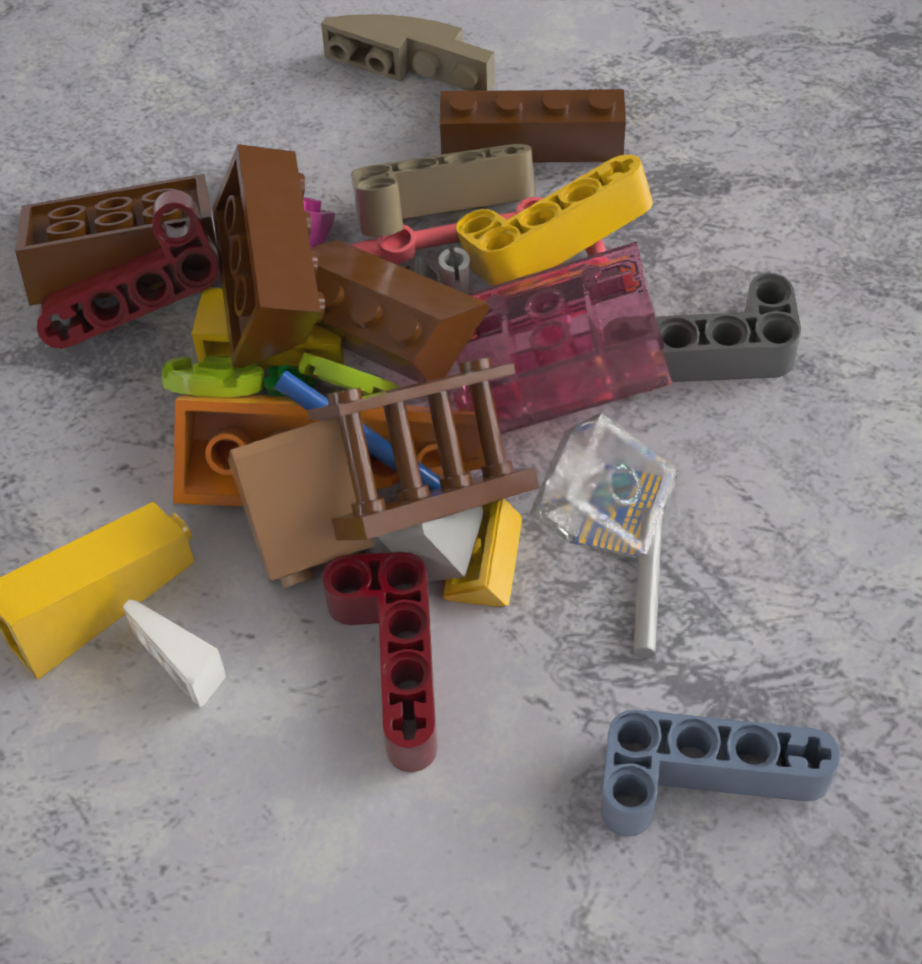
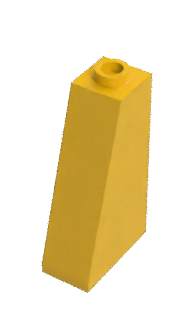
(81, 587)

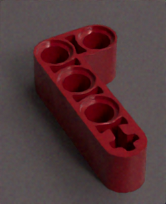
(123, 280)
(400, 659)

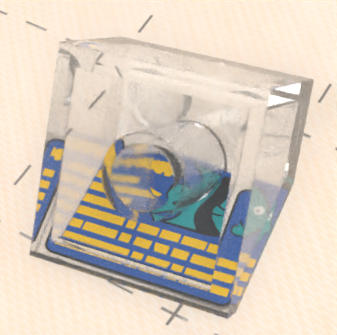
(605, 489)

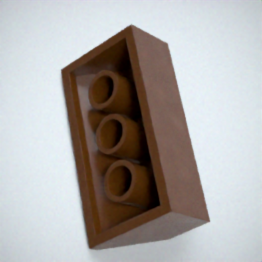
(555, 122)
(265, 255)
(394, 312)

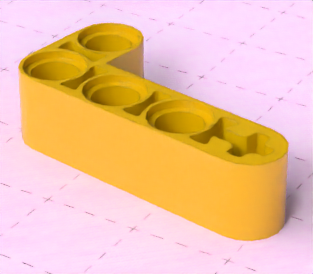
(556, 224)

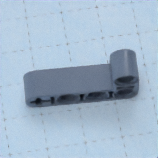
(716, 771)

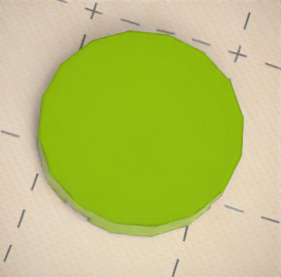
(343, 375)
(211, 378)

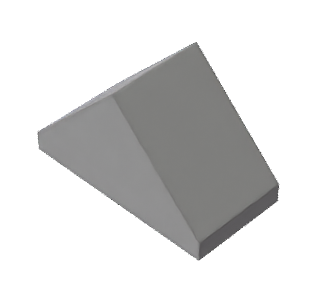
(440, 543)

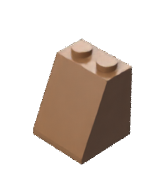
(290, 496)

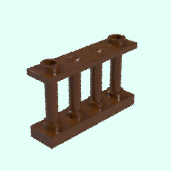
(414, 501)

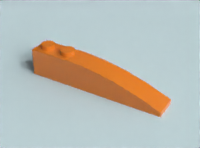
(213, 426)

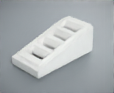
(182, 655)

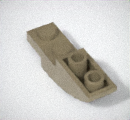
(404, 44)

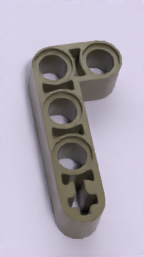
(439, 185)

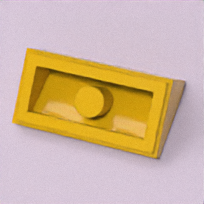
(492, 559)

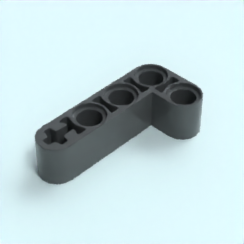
(737, 345)

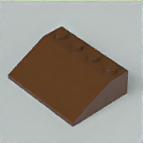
(95, 231)

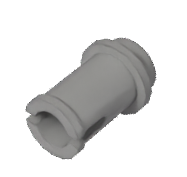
(456, 273)

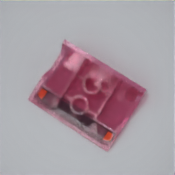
(574, 337)

